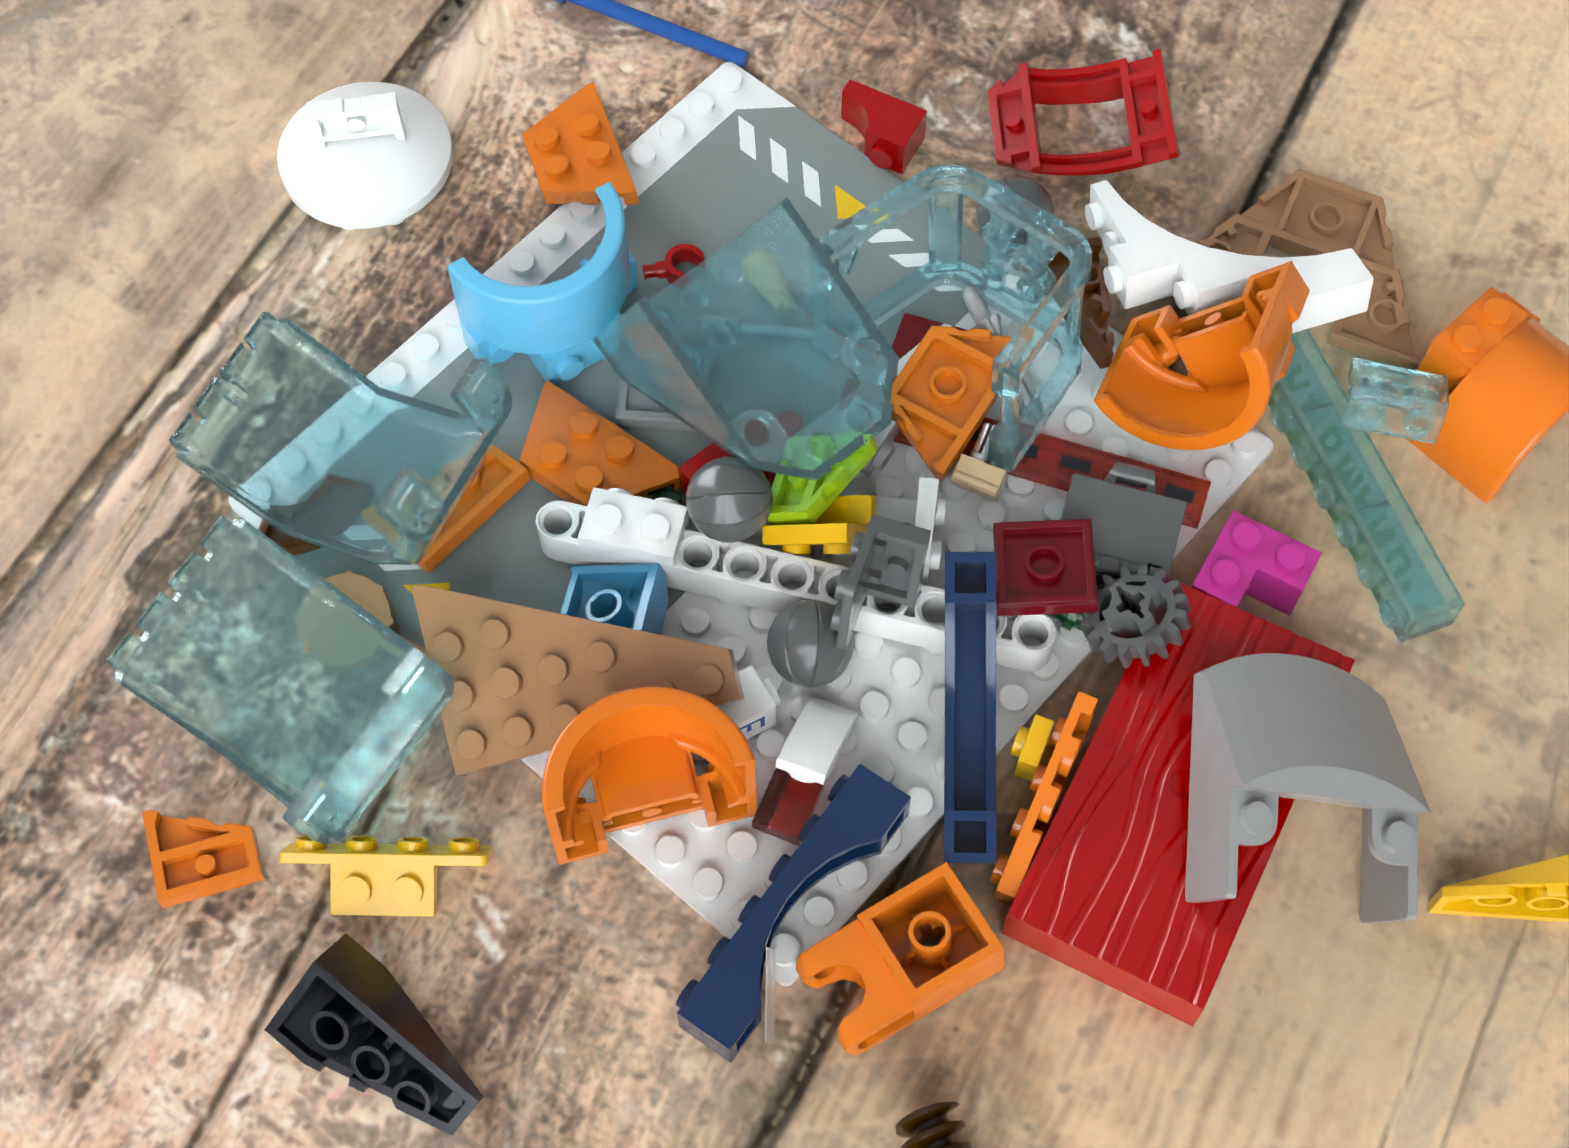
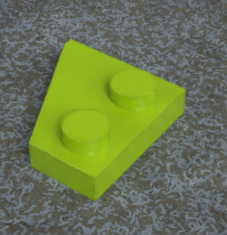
(805, 500)

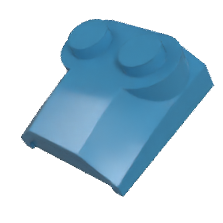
(619, 595)

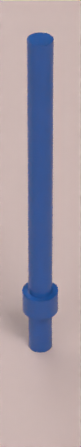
(666, 30)

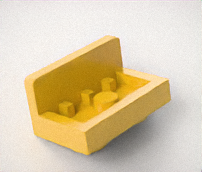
(833, 529)

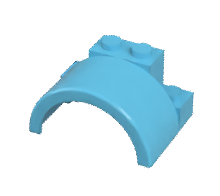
(553, 319)

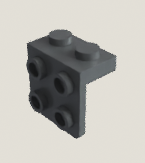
(886, 565)

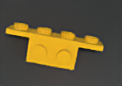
(385, 877)

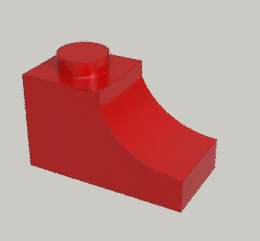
(889, 125)

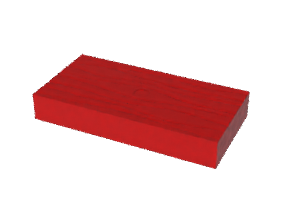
(1115, 856)

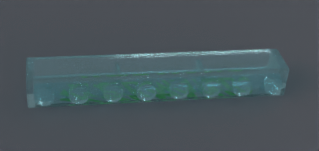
(1361, 498)

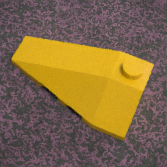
(1523, 892)

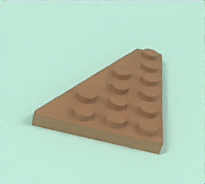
(533, 670)

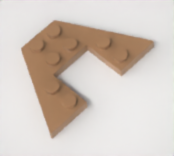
(1322, 217)

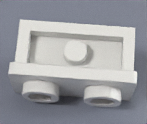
(633, 525)

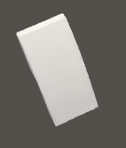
(816, 741)

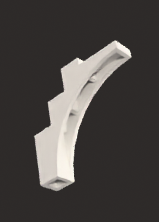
(1155, 264)

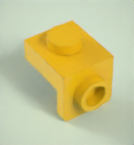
(1032, 747)

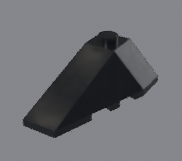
(365, 1026)

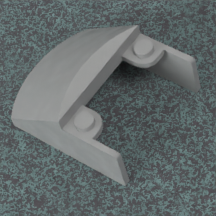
(1306, 734)

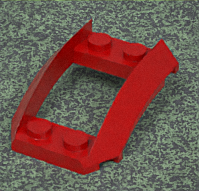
(1146, 104)

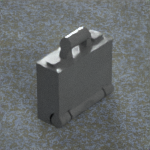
(1127, 523)

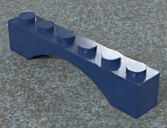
(970, 708)
(855, 826)

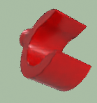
(676, 255)

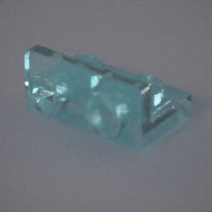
(1395, 401)

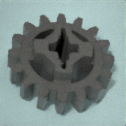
(1137, 616)

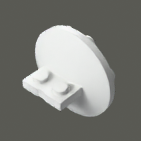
(365, 155)

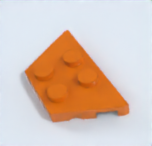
(578, 152)
(945, 393)
(579, 449)

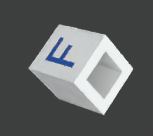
(758, 708)

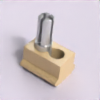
(976, 474)

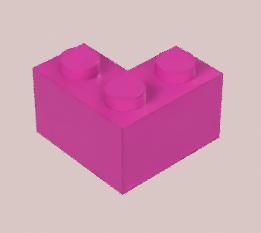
(1257, 564)

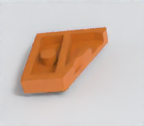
(199, 857)

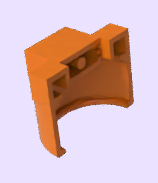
(1230, 358)
(1502, 389)
(643, 768)

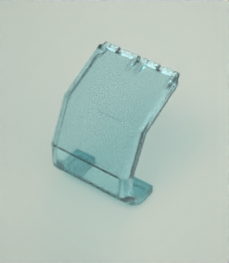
(334, 452)
(283, 677)

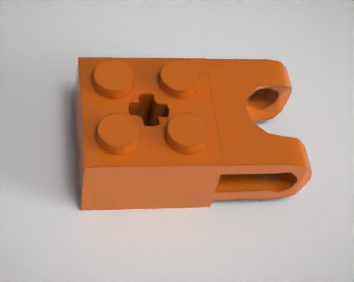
(894, 968)

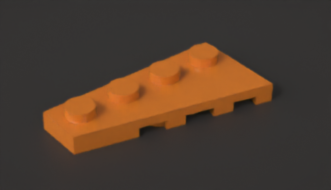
(1048, 784)

